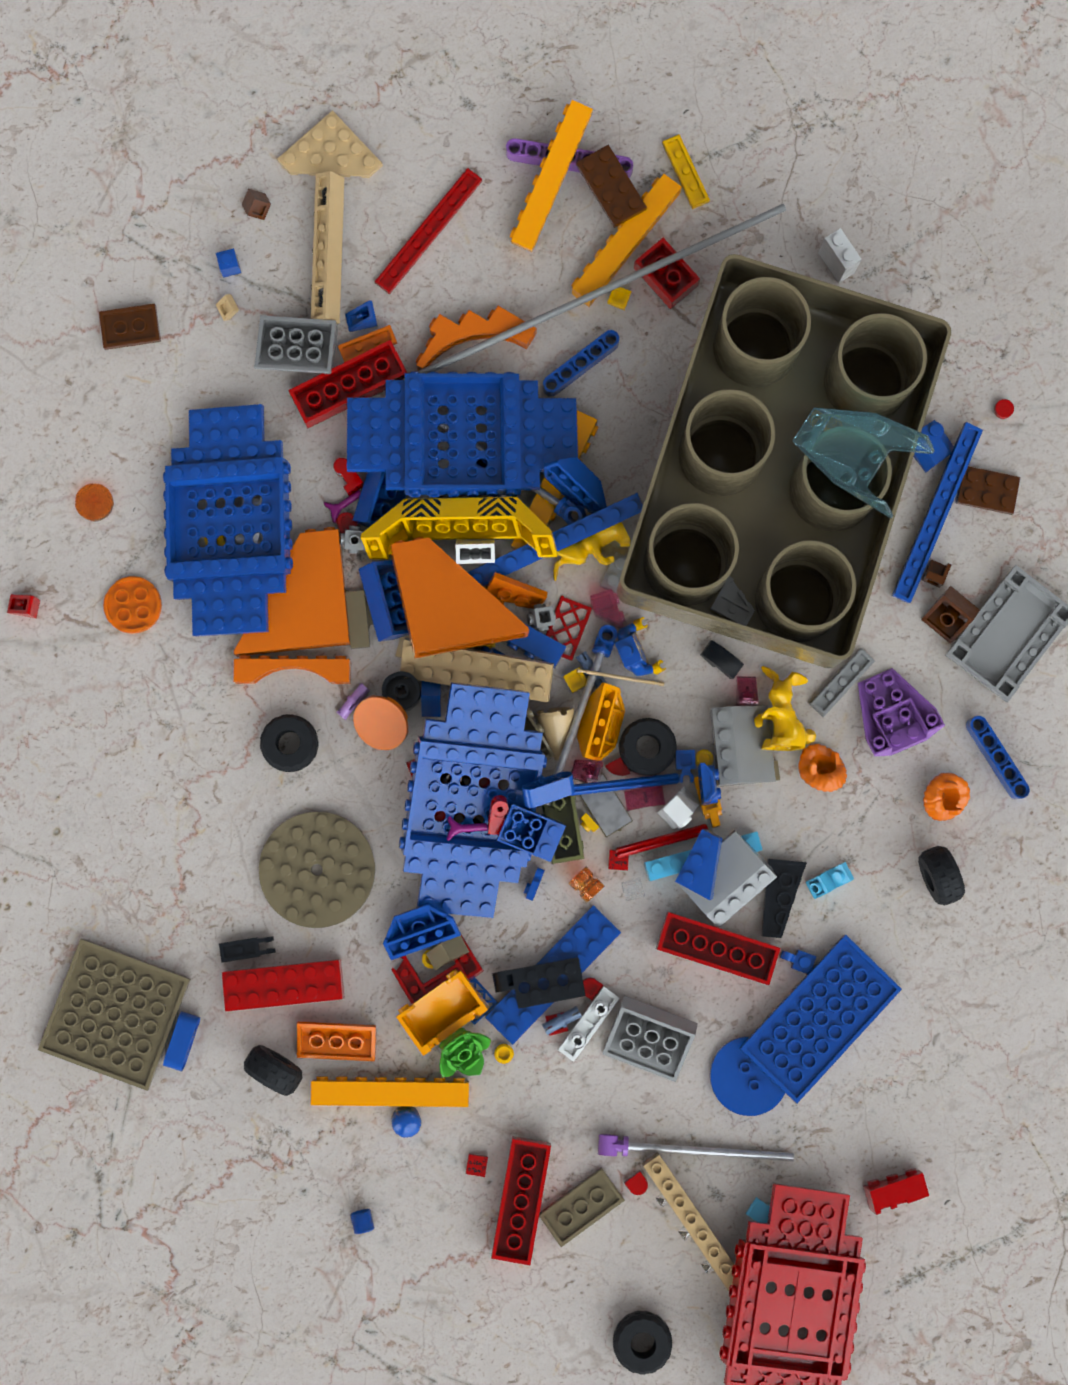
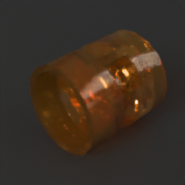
(587, 891)

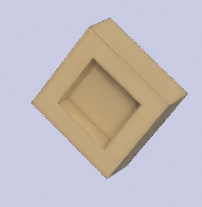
(227, 307)

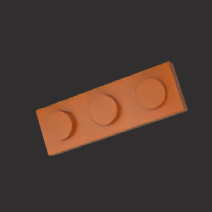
(366, 342)

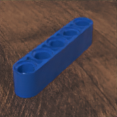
(585, 355)
(1006, 762)

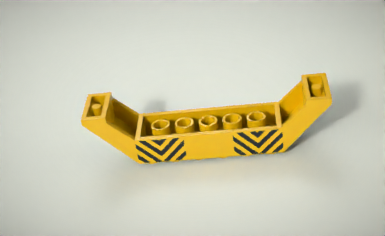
(458, 519)

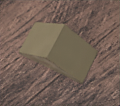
(447, 952)

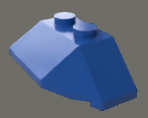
(576, 483)
(419, 930)

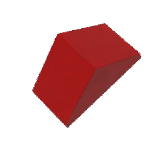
(23, 605)

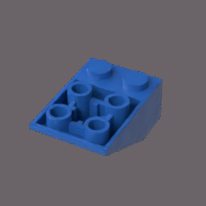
(531, 832)

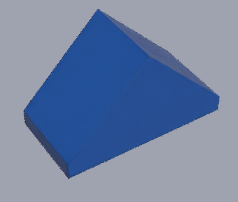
(361, 317)
(430, 699)

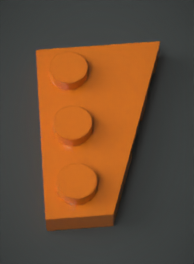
(514, 591)

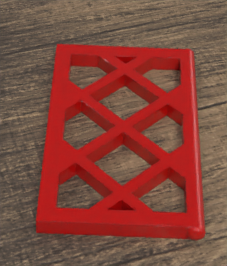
(582, 624)

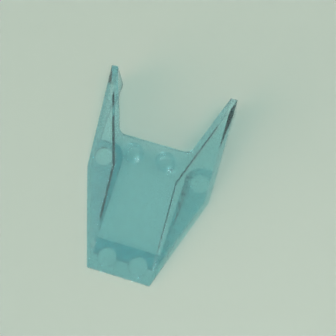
(853, 447)

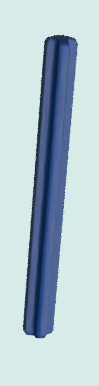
(623, 784)

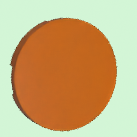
(132, 605)
(381, 722)

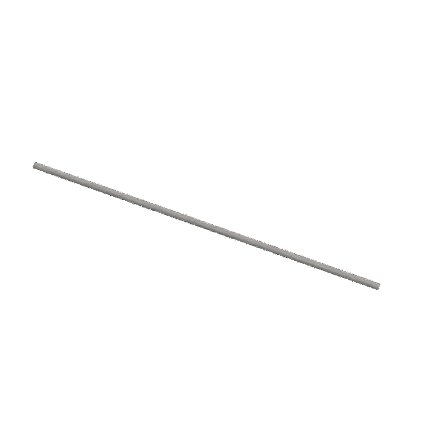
(604, 289)

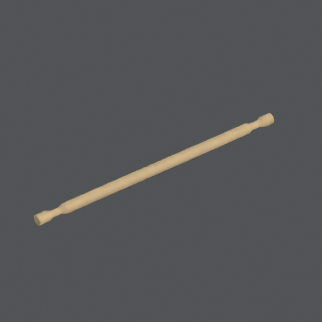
(620, 677)

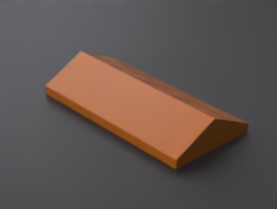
(336, 1041)

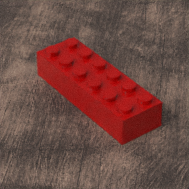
(356, 378)
(718, 948)
(283, 985)
(521, 1200)

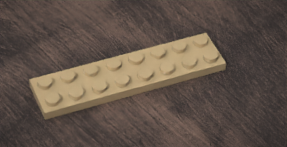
(481, 669)

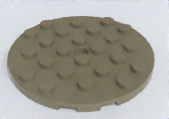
(288, 865)

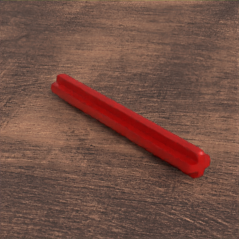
(659, 841)

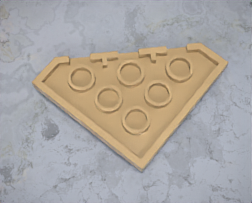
(330, 148)

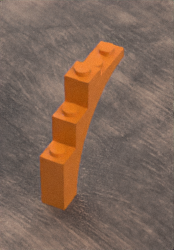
(471, 327)

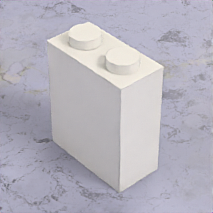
(839, 255)
(475, 551)

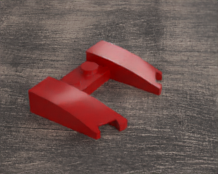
(414, 986)

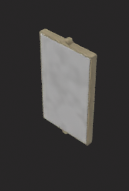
(607, 810)

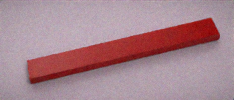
(428, 231)

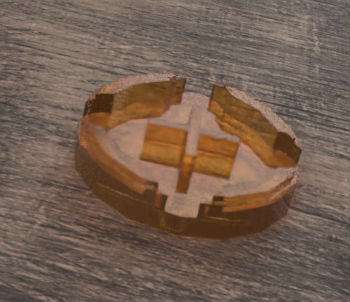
(94, 502)

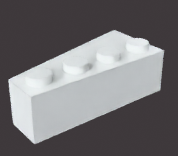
(679, 808)

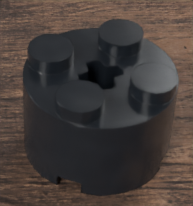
(411, 686)

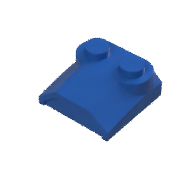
(941, 445)
(707, 782)

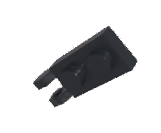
(244, 949)

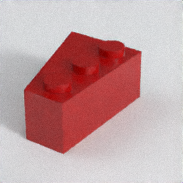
(895, 1190)

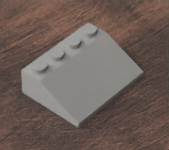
(296, 344)
(739, 746)
(738, 880)
(650, 1038)

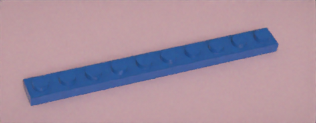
(937, 512)
(563, 538)

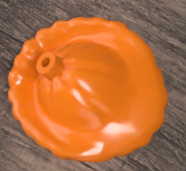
(822, 768)
(946, 796)

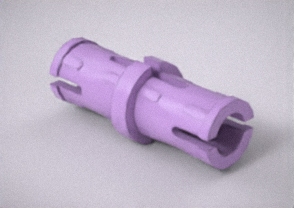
(353, 701)

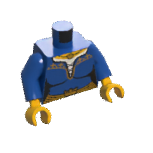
(632, 651)

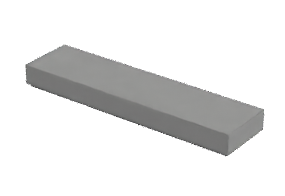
(842, 682)

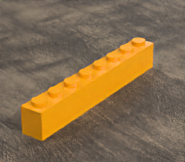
(552, 175)
(627, 238)
(542, 508)
(390, 1092)

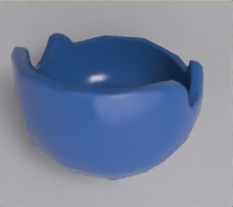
(406, 1121)

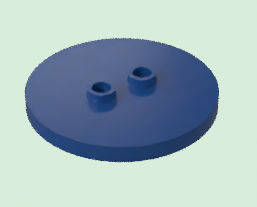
(741, 1083)

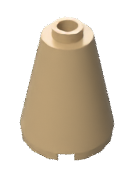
(556, 725)

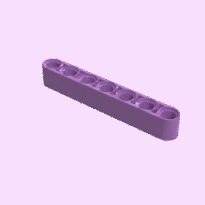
(541, 148)

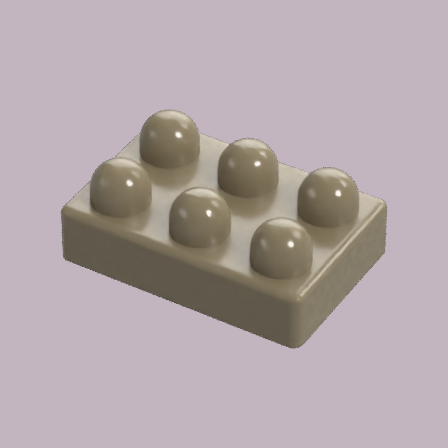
(740, 493)

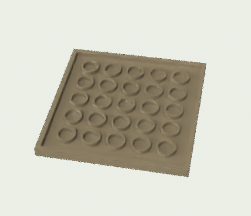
(114, 1014)

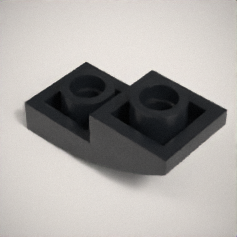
(722, 659)

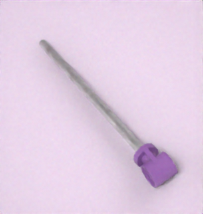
(609, 1146)

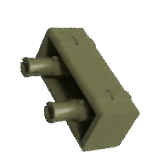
(570, 845)

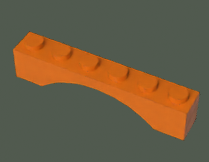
(253, 670)

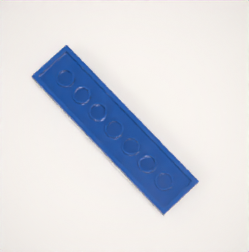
(584, 940)

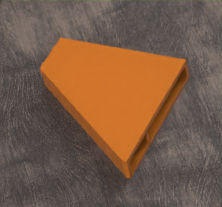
(314, 603)
(446, 604)

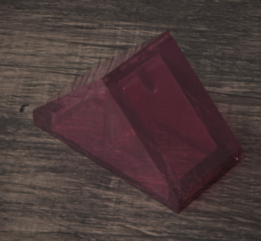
(746, 691)
(587, 770)
(644, 798)

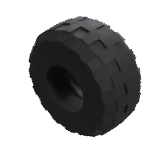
(276, 729)
(655, 729)
(941, 875)
(273, 1070)
(648, 1361)

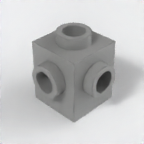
(353, 547)
(547, 615)

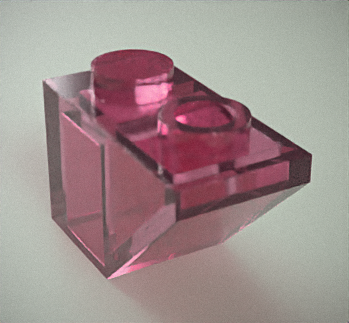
(606, 608)

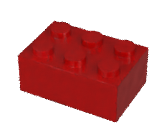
(669, 282)

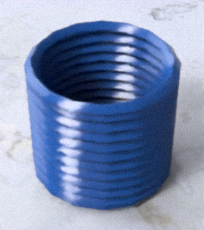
(362, 1221)

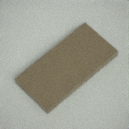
(581, 1207)

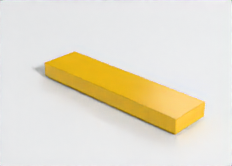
(685, 171)

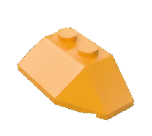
(601, 722)

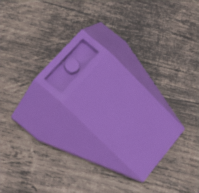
(895, 714)

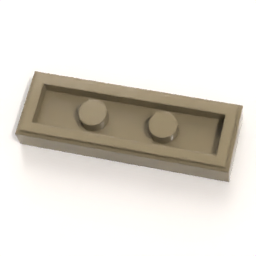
(357, 619)

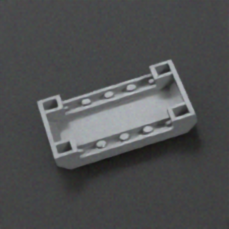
(1010, 633)

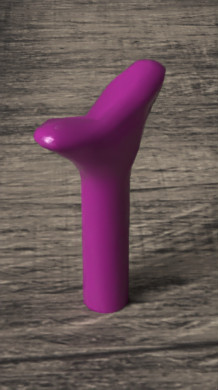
(336, 508)
(457, 828)

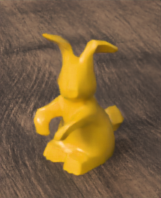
(578, 552)
(788, 730)

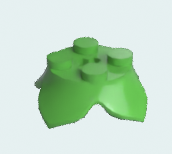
(463, 1053)

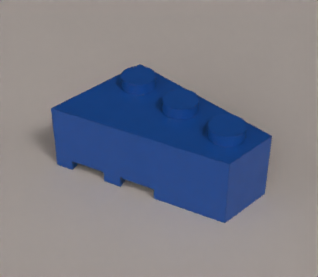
(701, 865)

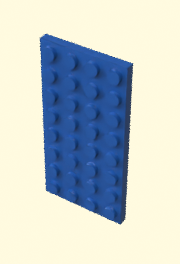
(820, 1018)

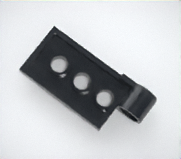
(511, 979)

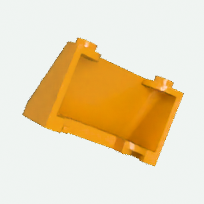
(441, 1011)

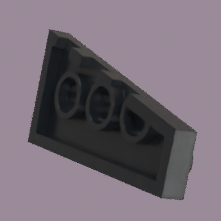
(780, 896)

